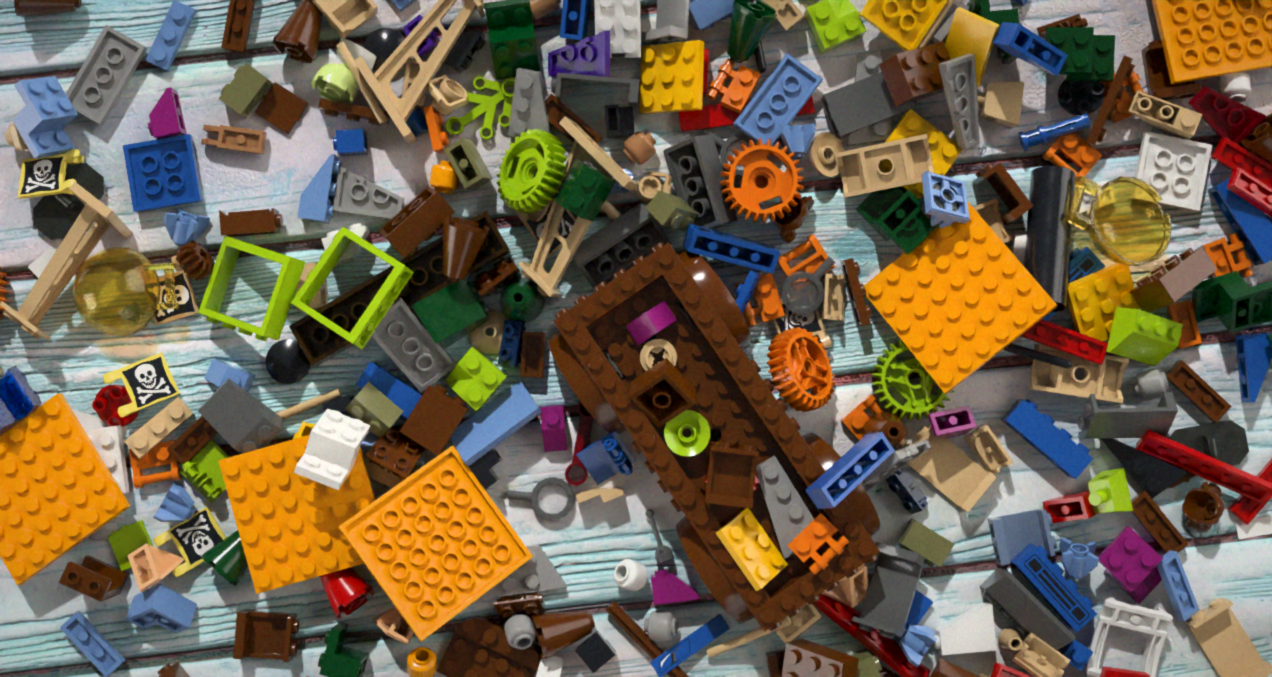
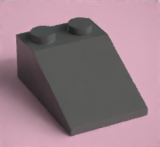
(241, 418)

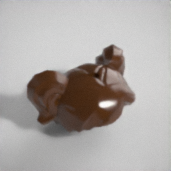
(798, 215)
(1203, 507)

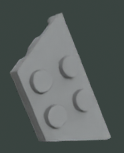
(894, 463)
(532, 576)

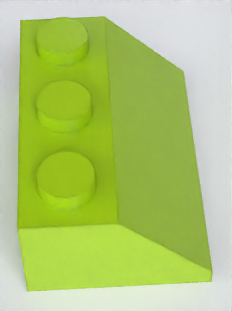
(1143, 336)

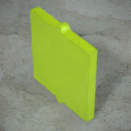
(127, 541)

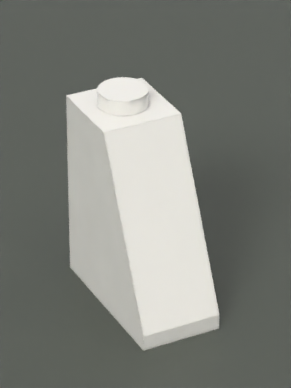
(968, 632)

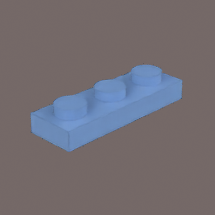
(170, 35)
(1177, 586)
(92, 643)

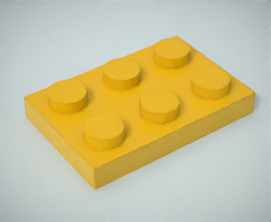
(751, 549)

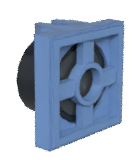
(944, 200)

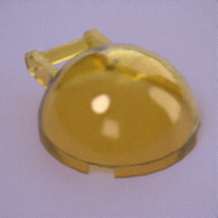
(1122, 219)
(121, 290)

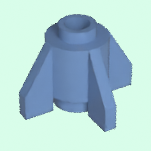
(797, 139)
(184, 226)
(176, 505)
(1078, 558)
(916, 642)

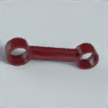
(581, 443)

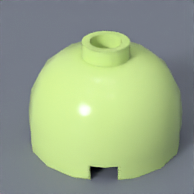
(336, 83)

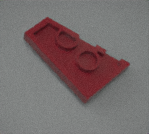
(1225, 115)

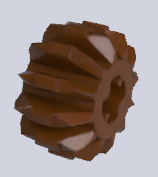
(195, 260)

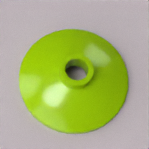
(687, 445)

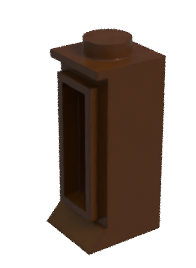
(250, 222)

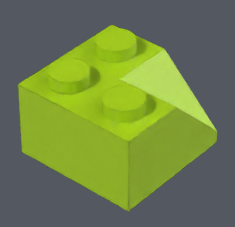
(834, 23)
(475, 378)

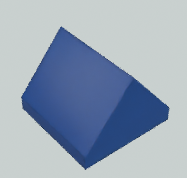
(417, 122)

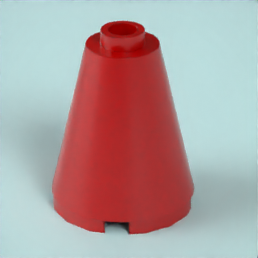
(346, 591)

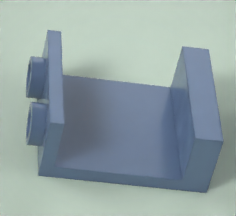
(1017, 530)

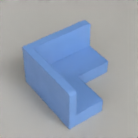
(161, 607)

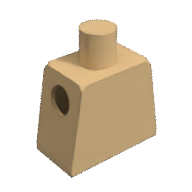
(1001, 102)

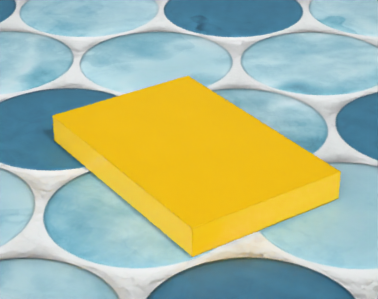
(971, 35)

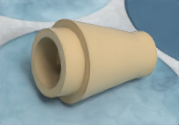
(1005, 638)

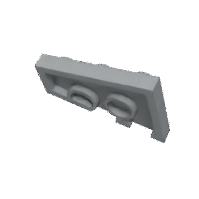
(528, 103)
(364, 198)

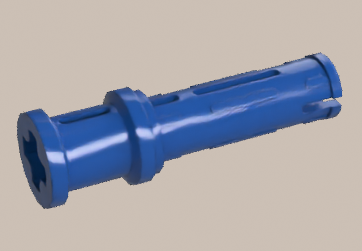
(1044, 134)

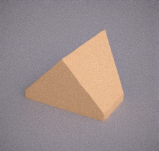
(152, 565)
(852, 589)
(394, 625)

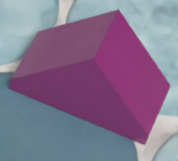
(651, 323)

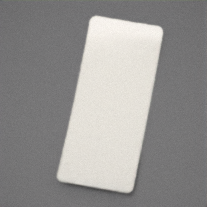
(357, 51)
(40, 263)
(1256, 527)

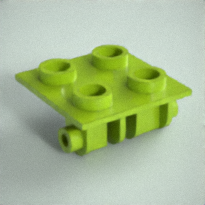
(205, 471)

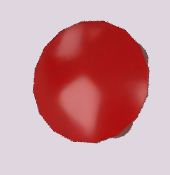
(107, 404)

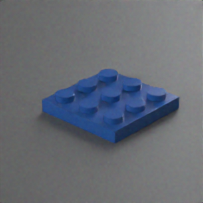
(162, 173)

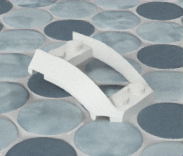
(1134, 618)

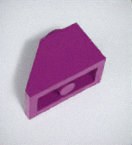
(167, 116)
(952, 422)
(553, 428)
(670, 588)

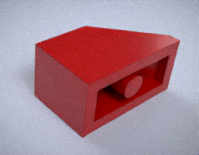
(1069, 507)

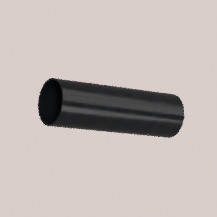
(1048, 231)

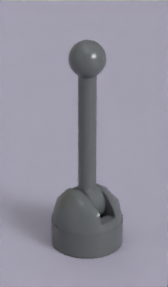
(662, 553)

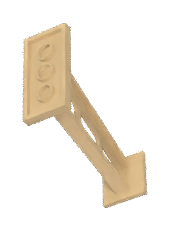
(401, 108)
(583, 149)
(66, 261)

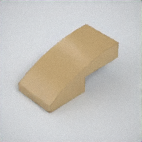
(606, 494)

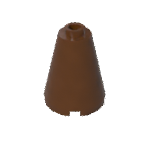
(44, 7)
(300, 33)
(1260, 140)
(460, 246)
(888, 422)
(560, 630)

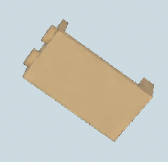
(951, 470)
(1226, 641)

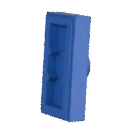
(746, 290)

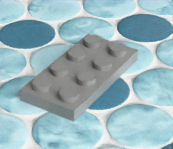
(105, 74)
(412, 347)

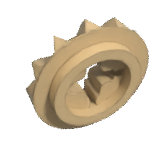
(656, 346)

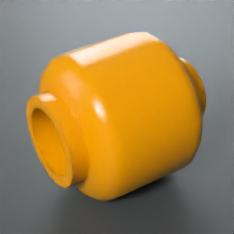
(444, 177)
(421, 662)

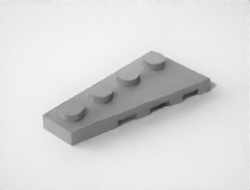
(866, 66)
(961, 94)
(784, 503)

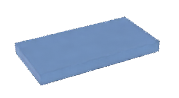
(778, 100)
(494, 423)

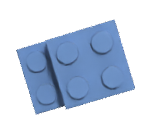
(44, 116)

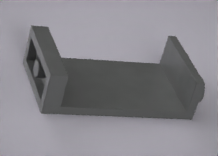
(633, 84)
(861, 105)
(1127, 421)
(891, 591)

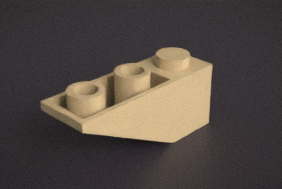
(1165, 115)

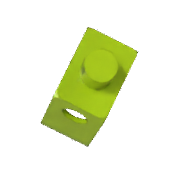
(1109, 492)

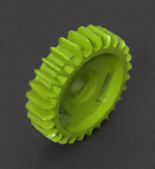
(516, 180)
(896, 375)

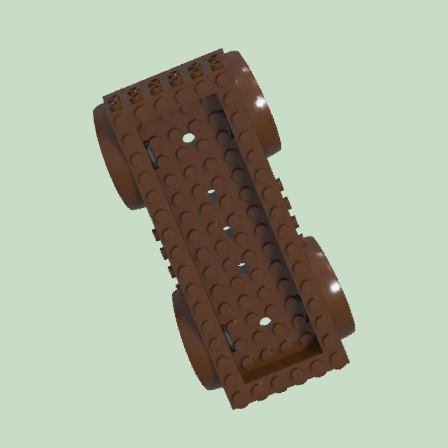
(732, 397)

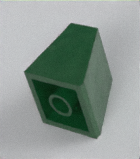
(584, 190)
(452, 312)

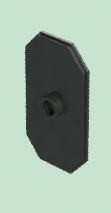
(58, 212)
(1219, 440)

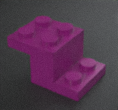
(1132, 564)

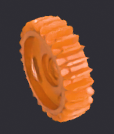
(756, 164)
(787, 359)

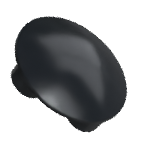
(382, 44)
(1080, 96)
(287, 362)

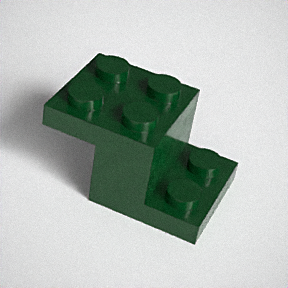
(982, 8)
(511, 37)
(1089, 55)
(896, 217)
(1233, 301)
(338, 659)

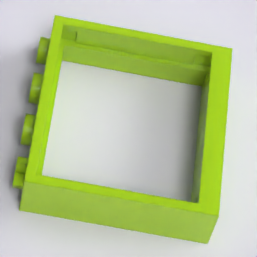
(280, 299)
(379, 305)

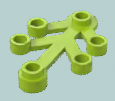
(487, 104)

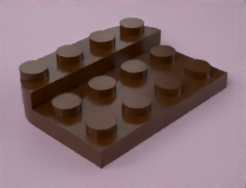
(482, 650)

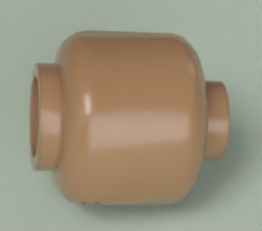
(639, 147)

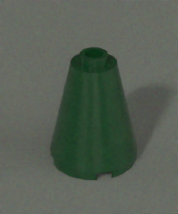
(748, 27)
(529, 307)
(228, 558)

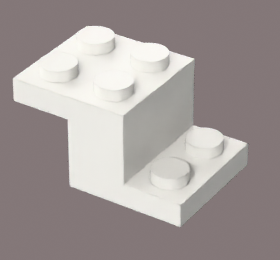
(332, 449)

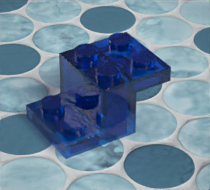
(16, 399)

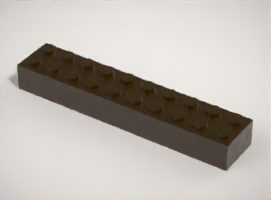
(322, 343)

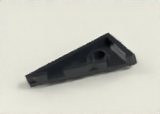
(1148, 471)

